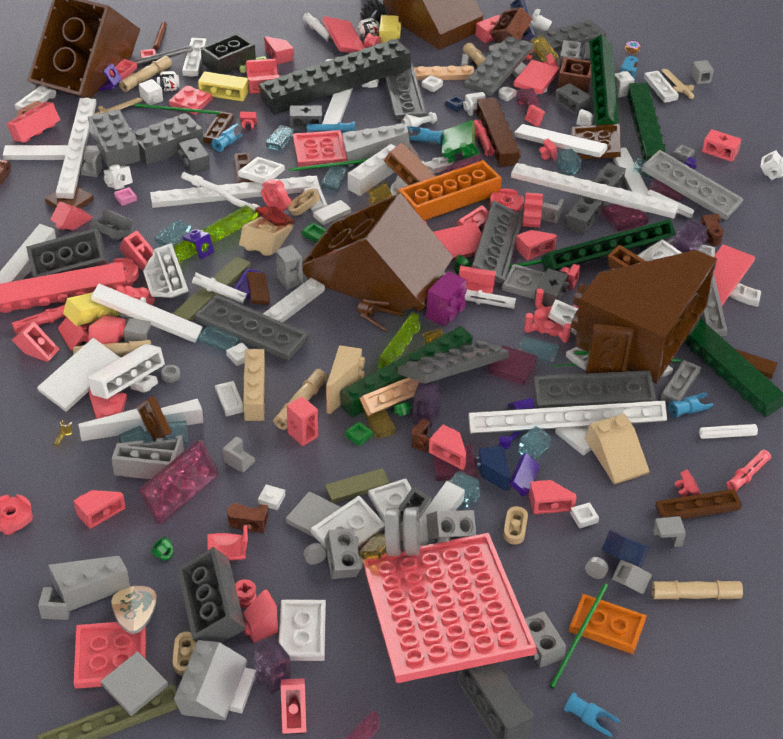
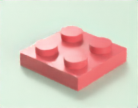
(191, 99)

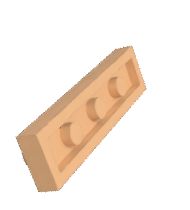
(444, 73)
(389, 396)

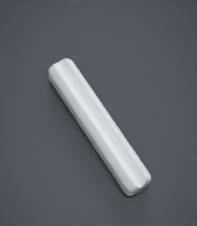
(682, 209)
(728, 431)

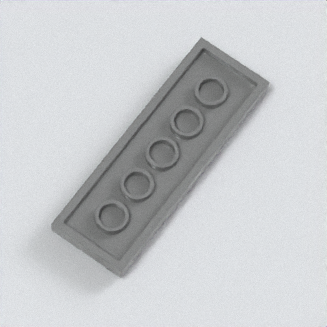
(692, 184)

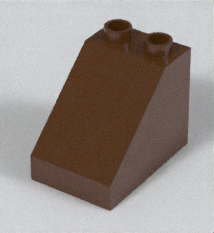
(437, 21)
(79, 44)
(380, 256)
(655, 298)

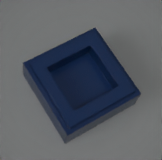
(455, 103)

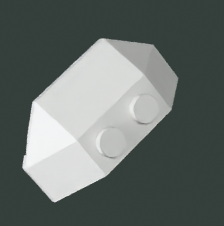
(164, 274)

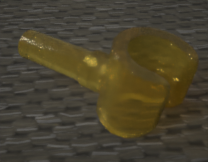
(64, 430)

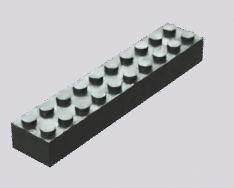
(335, 76)

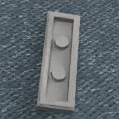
(680, 382)

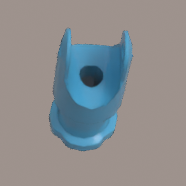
(426, 135)
(226, 138)
(688, 405)
(588, 712)

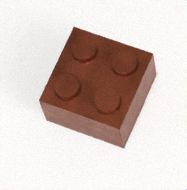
(511, 23)
(576, 73)

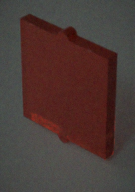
(274, 216)

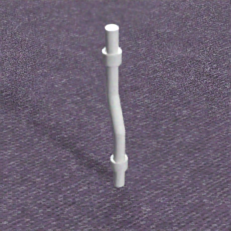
(198, 181)

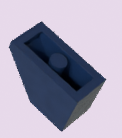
(493, 466)
(625, 548)

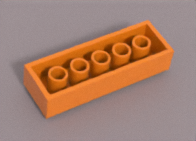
(452, 190)

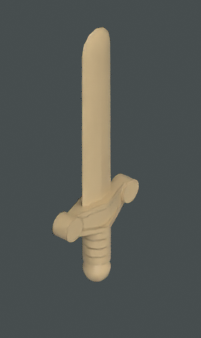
(680, 87)
(120, 106)

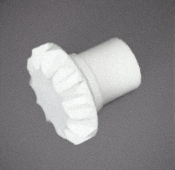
(540, 22)

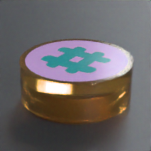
(633, 46)

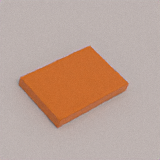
(609, 624)

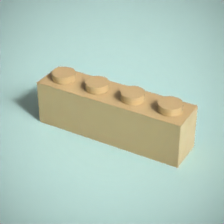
(254, 385)

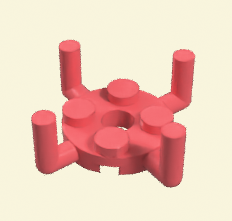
(541, 321)

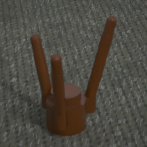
(368, 307)

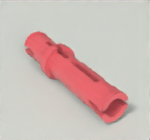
(481, 134)
(42, 318)
(736, 482)

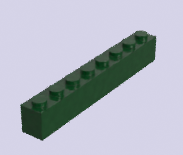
(603, 81)
(645, 120)
(604, 246)
(734, 369)
(389, 374)

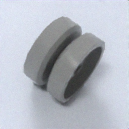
(402, 531)

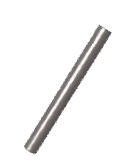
(169, 53)

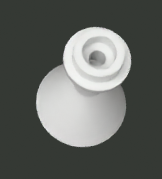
(417, 121)

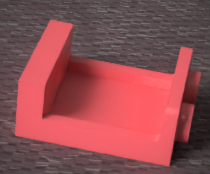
(260, 71)

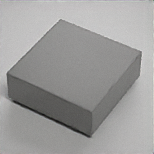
(683, 152)

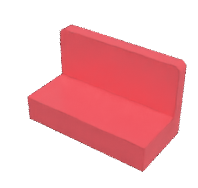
(478, 279)
(73, 334)

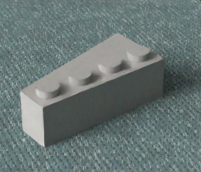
(368, 142)

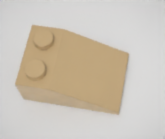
(263, 236)
(345, 371)
(617, 448)

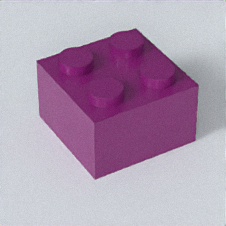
(446, 298)

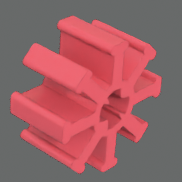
(532, 210)

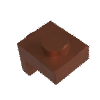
(420, 436)

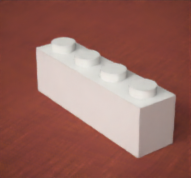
(370, 172)
(125, 371)

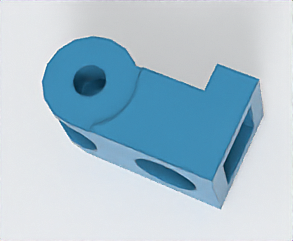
(630, 65)

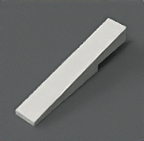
(19, 264)
(125, 421)
(447, 499)

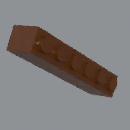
(498, 132)

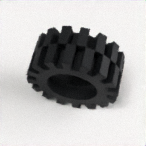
(371, 7)

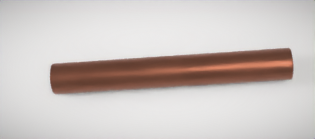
(160, 35)

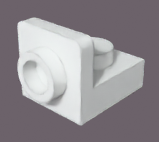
(471, 102)

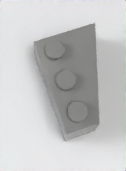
(145, 459)
(88, 580)

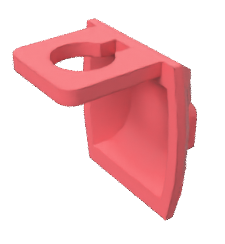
(231, 545)

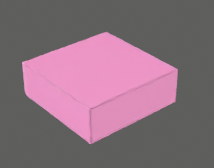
(125, 196)

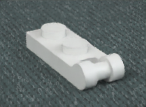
(41, 93)

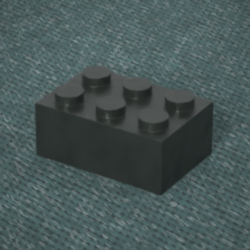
(228, 53)

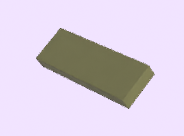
(355, 485)

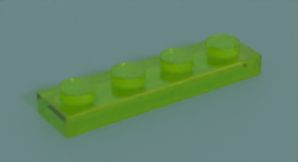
(400, 340)

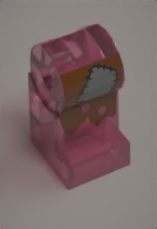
(528, 97)

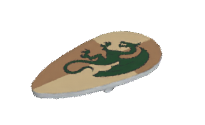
(134, 607)

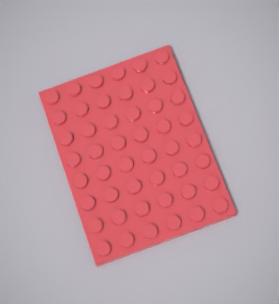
(447, 608)

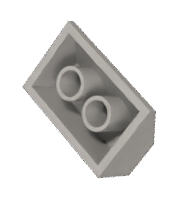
(210, 681)

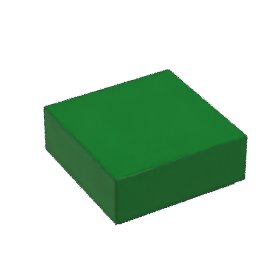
(358, 433)

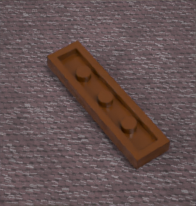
(699, 505)

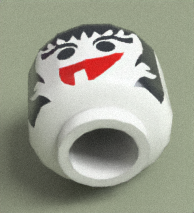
(368, 26)
(168, 81)

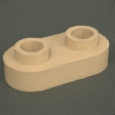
(304, 202)
(515, 525)
(182, 654)

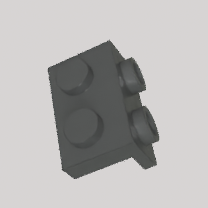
(113, 225)

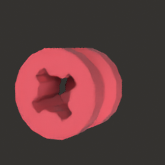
(371, 40)
(242, 587)

